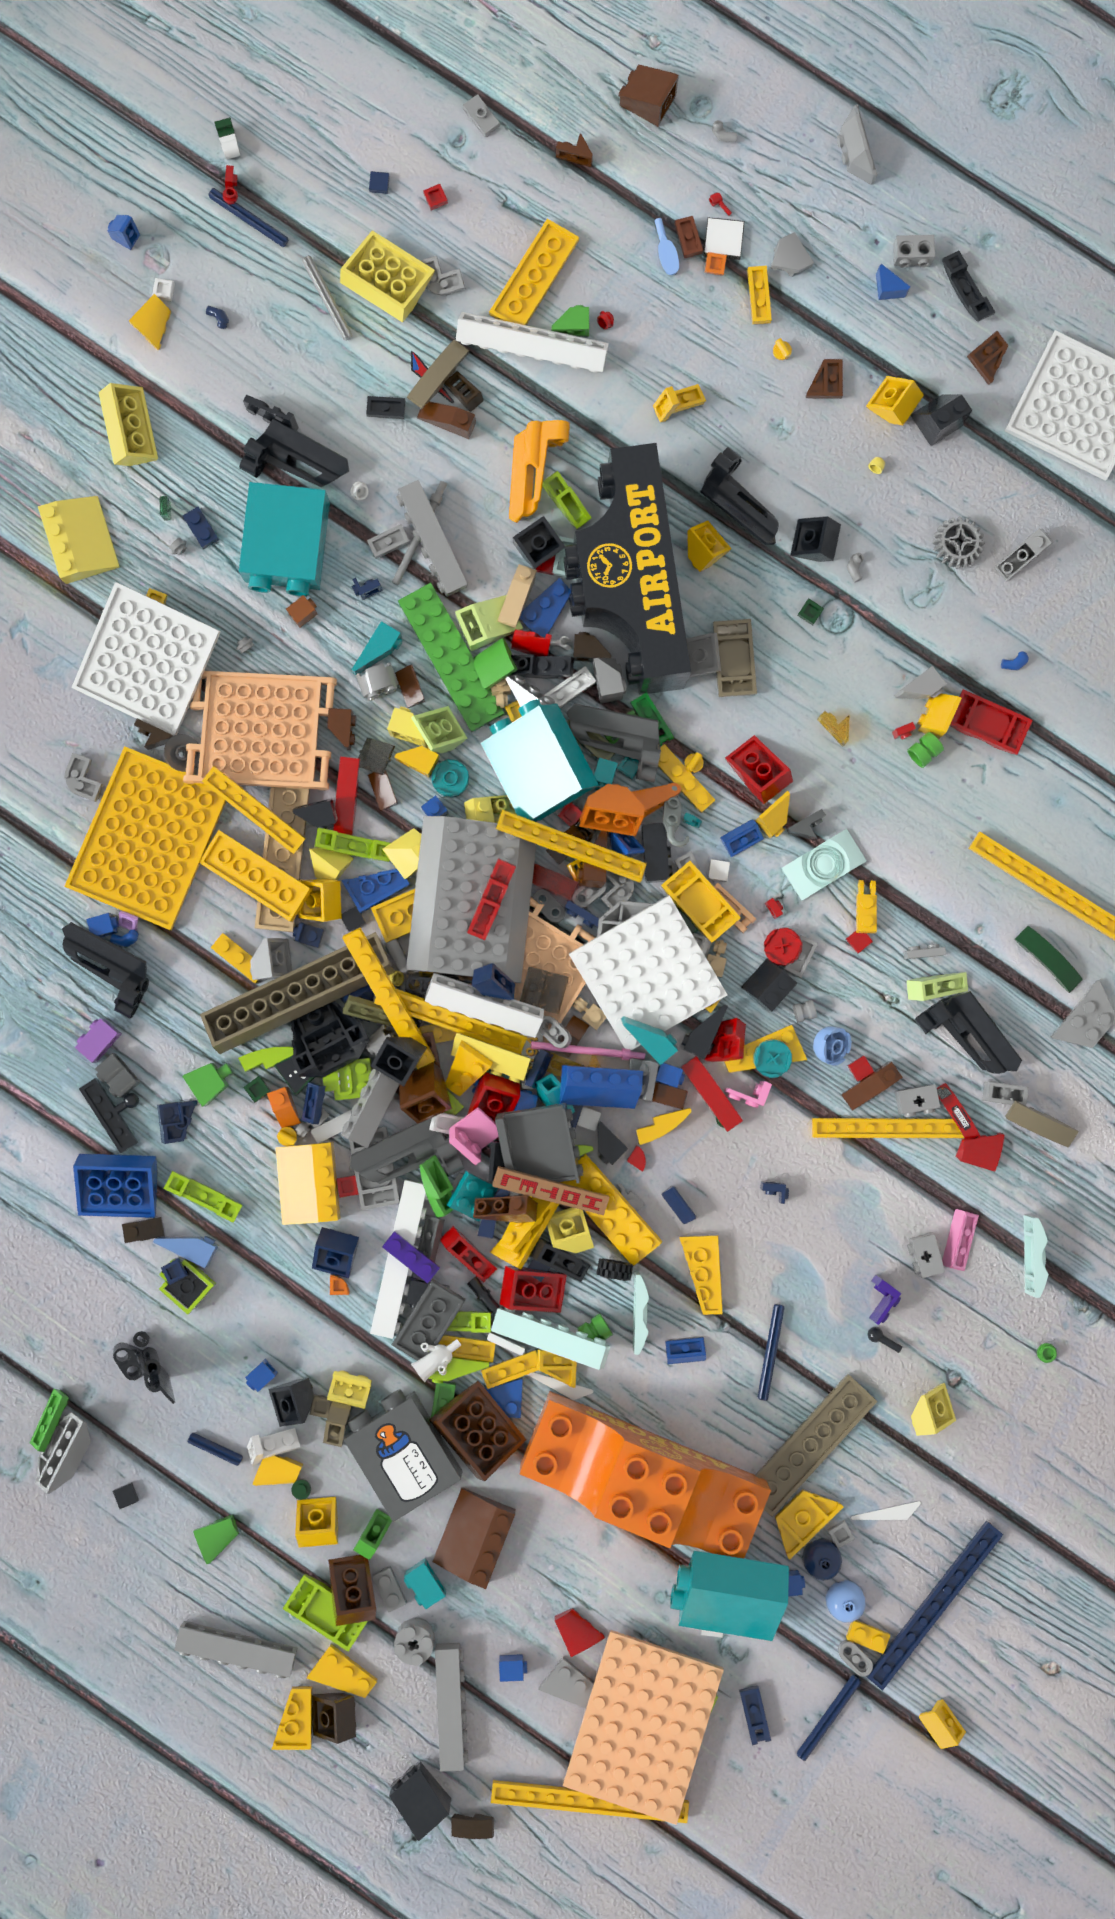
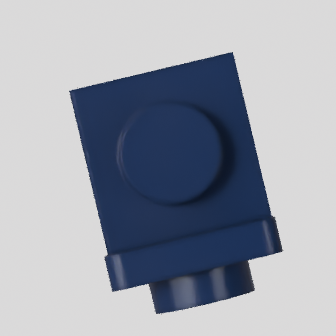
(368, 589)
(308, 935)
(772, 1188)

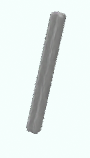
(327, 297)

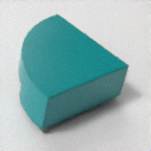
(691, 820)

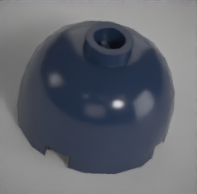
(822, 1559)

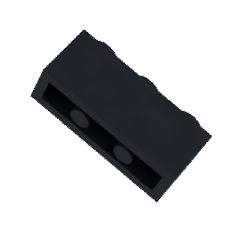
(656, 853)

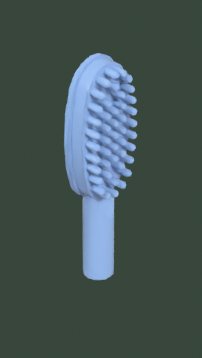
(666, 250)

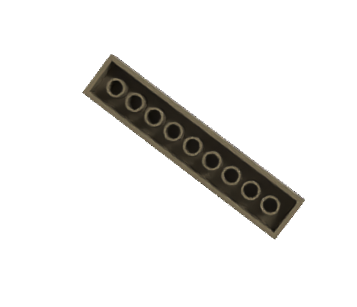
(288, 997)

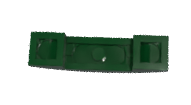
(1049, 958)

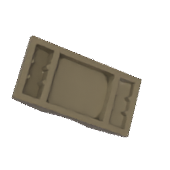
(736, 658)

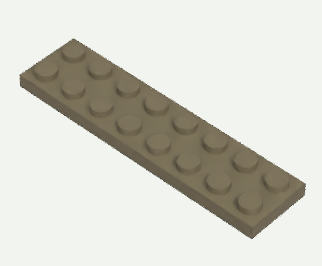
(814, 1441)

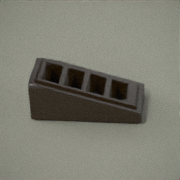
(472, 399)

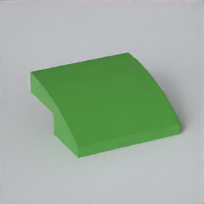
(494, 664)

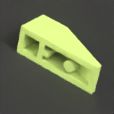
(937, 986)

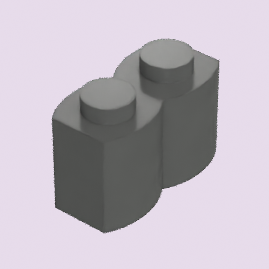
(117, 1076)

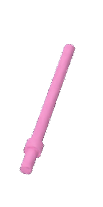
(624, 1054)

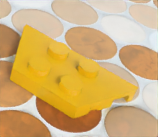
(804, 1519)

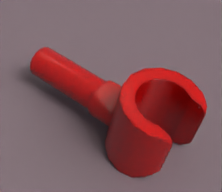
(715, 199)

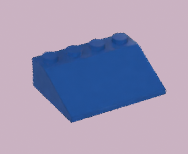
(116, 1185)

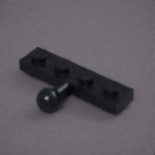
(109, 1114)

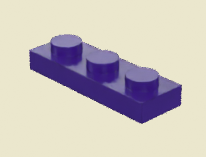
(411, 1257)

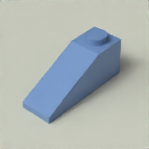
(195, 1249)

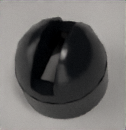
(144, 1335)

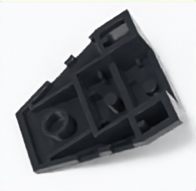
(326, 1041)

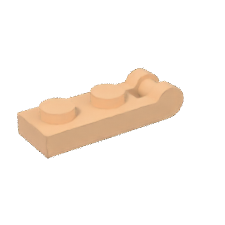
(749, 918)

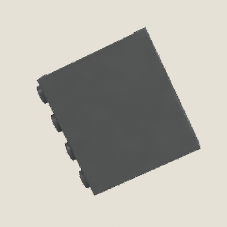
(540, 1142)

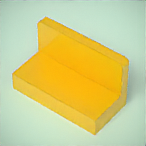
(943, 1725)

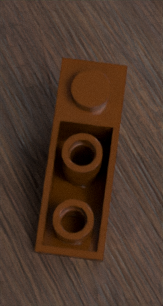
(507, 1209)

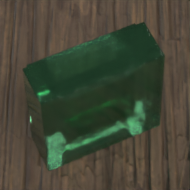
(165, 508)

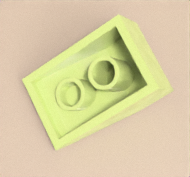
(440, 729)

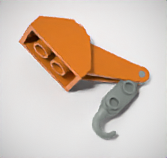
(622, 810)

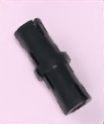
(483, 1295)

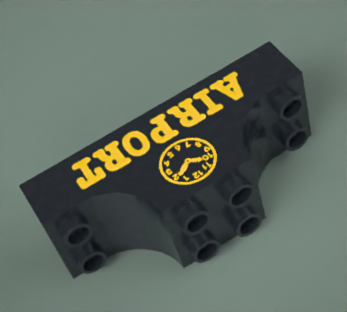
(629, 572)

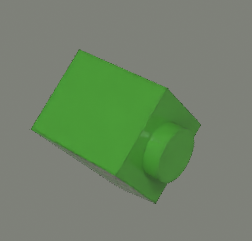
(573, 322)
(373, 1534)

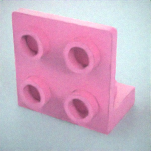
(760, 1091)
(473, 1134)

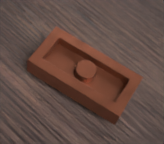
(688, 237)

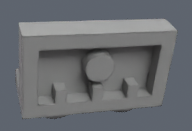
(649, 1076)

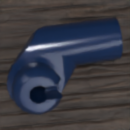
(220, 316)

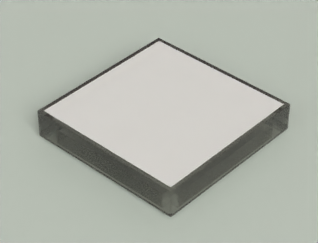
(724, 237)

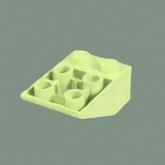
(481, 623)

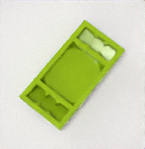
(313, 1605)

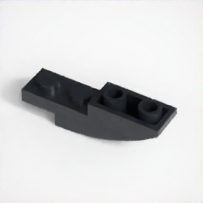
(543, 666)

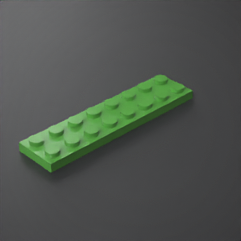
(450, 656)

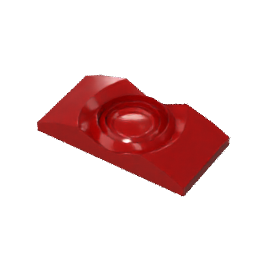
(990, 723)

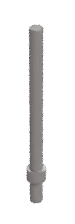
(435, 500)

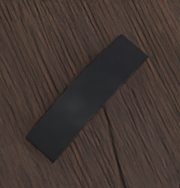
(965, 287)

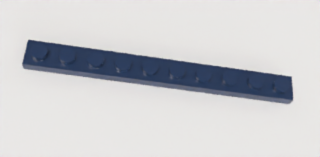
(934, 1605)

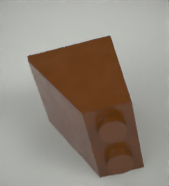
(649, 93)
(425, 1094)

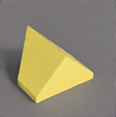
(329, 863)

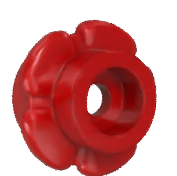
(605, 320)

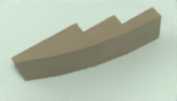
(437, 374)
(1041, 1124)

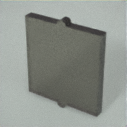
(375, 755)

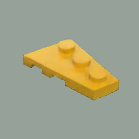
(466, 1069)
(342, 1673)
(296, 1722)

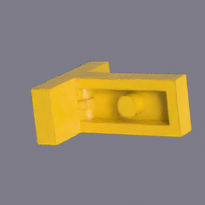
(676, 401)

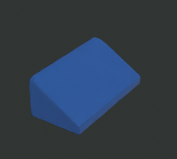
(742, 838)
(685, 1350)

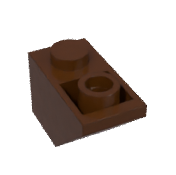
(341, 725)

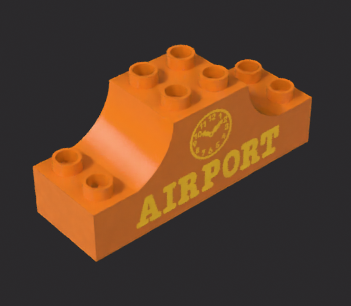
(644, 1480)

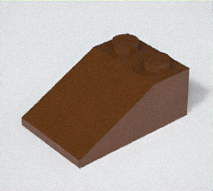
(352, 1590)

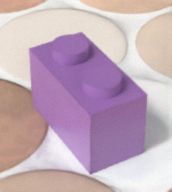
(97, 1040)

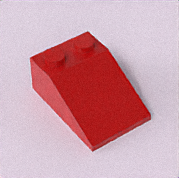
(760, 769)
(495, 1095)
(527, 1293)

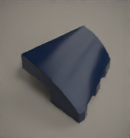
(174, 1120)

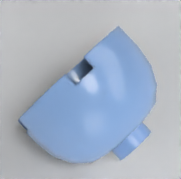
(832, 1045)
(845, 1601)

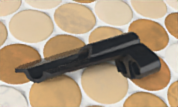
(283, 446)
(963, 1016)

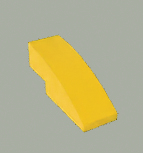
(662, 1125)

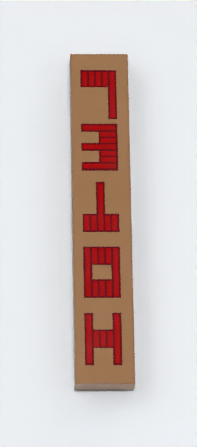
(550, 1190)

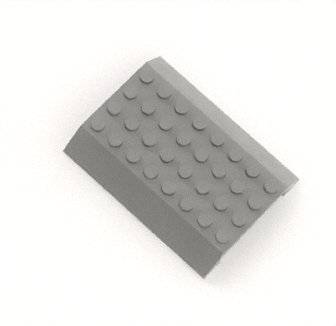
(450, 881)

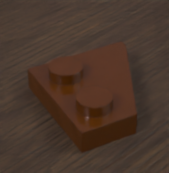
(989, 356)

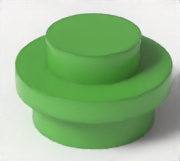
(1046, 1352)

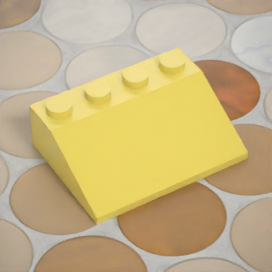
(386, 276)
(78, 538)

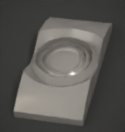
(372, 1193)

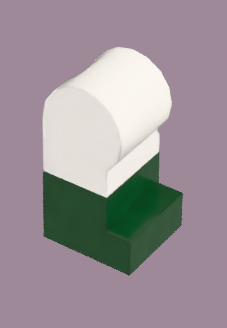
(227, 138)

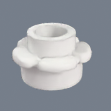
(363, 492)

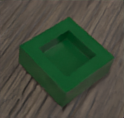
(810, 611)
(257, 1089)

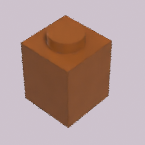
(302, 610)

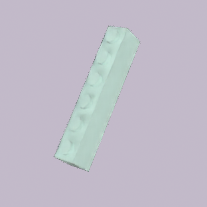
(551, 1338)

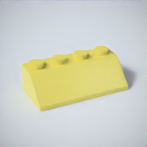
(128, 424)
(503, 1060)

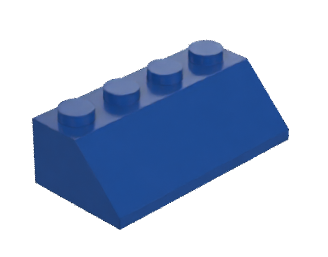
(600, 1086)

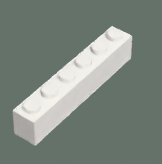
(465, 999)

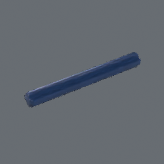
(249, 218)
(771, 1351)
(828, 1717)

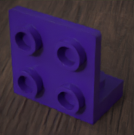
(890, 1299)

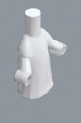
(436, 1360)

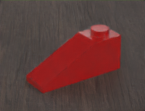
(467, 1254)

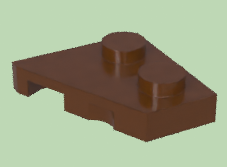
(828, 381)

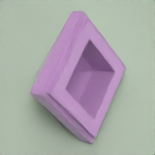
(128, 920)

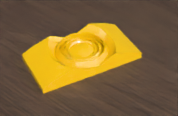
(700, 902)

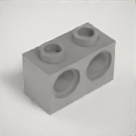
(913, 245)

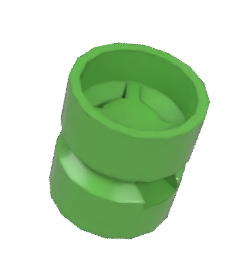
(923, 752)
(597, 1328)

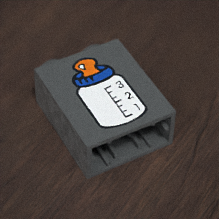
(402, 1454)

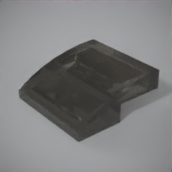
(544, 990)

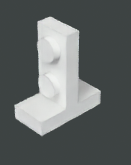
(272, 1445)

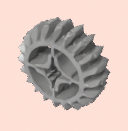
(971, 541)

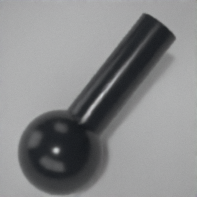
(876, 1335)

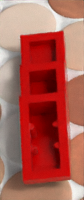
(346, 794)
(491, 899)
(711, 1093)

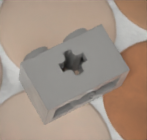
(1004, 1093)
(927, 1094)
(933, 1263)

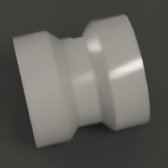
(804, 1011)

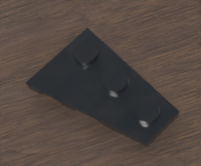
(261, 408)

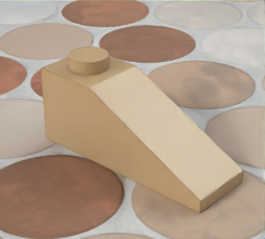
(517, 595)

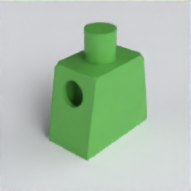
(208, 1082)

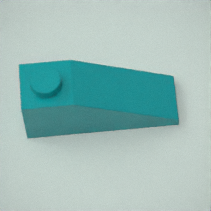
(380, 645)
(654, 1040)

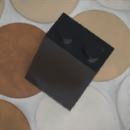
(942, 416)
(420, 1800)

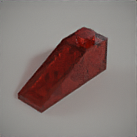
(554, 882)

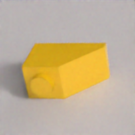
(419, 759)

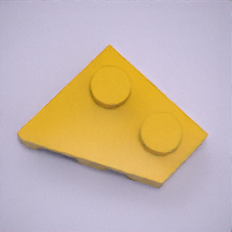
(557, 1367)

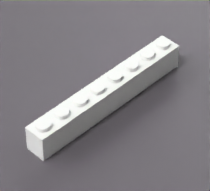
(531, 342)
(395, 1275)

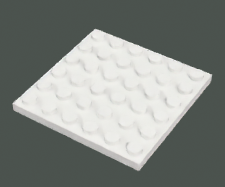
(1070, 406)
(146, 659)
(648, 971)

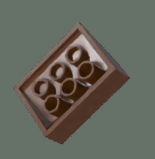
(478, 1430)
(474, 1537)

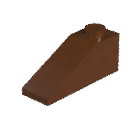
(448, 418)
(592, 875)
(872, 1085)

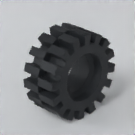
(614, 1269)

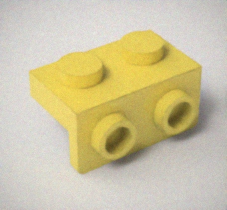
(349, 1389)

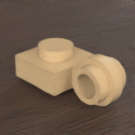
(501, 691)
(717, 962)
(594, 1015)

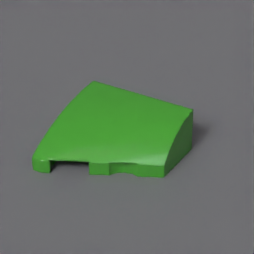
(215, 1537)

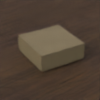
(320, 1406)

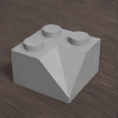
(609, 680)

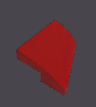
(531, 643)
(728, 1041)
(981, 1151)
(577, 1632)

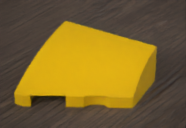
(151, 320)
(277, 1471)

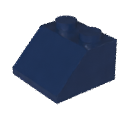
(335, 1252)

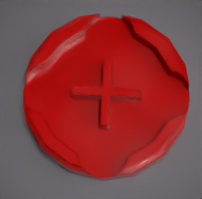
(783, 946)

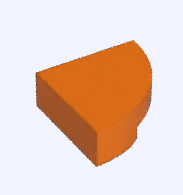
(338, 1286)

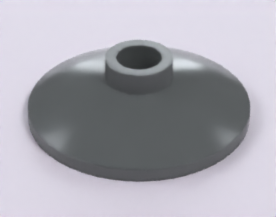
(174, 746)

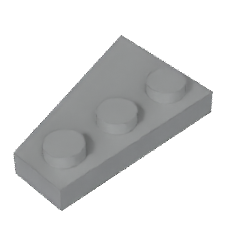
(568, 1683)

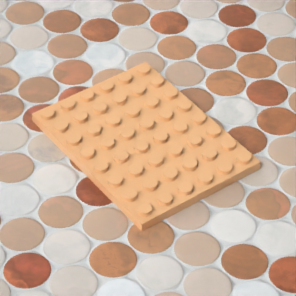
(643, 1727)

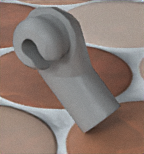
(721, 134)
(853, 566)

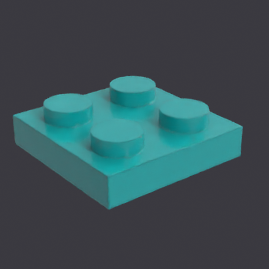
(467, 1191)

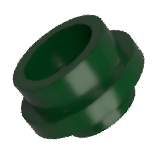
(301, 1489)

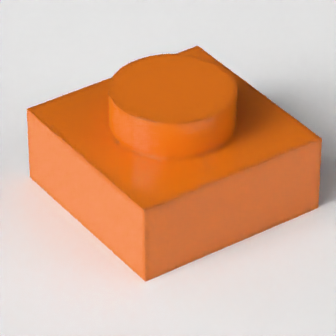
(715, 263)

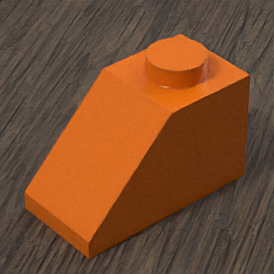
(284, 1107)

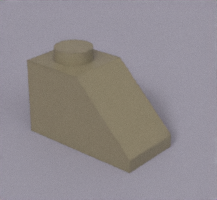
(336, 1424)

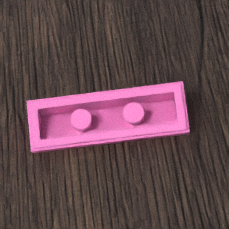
(959, 1240)

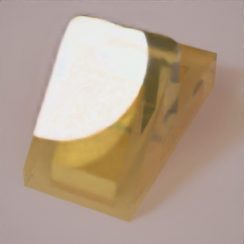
(838, 731)

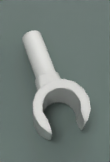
(562, 642)

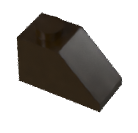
(588, 647)

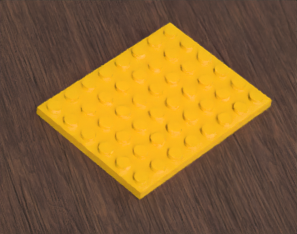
(146, 839)

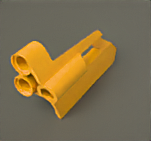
(531, 452)

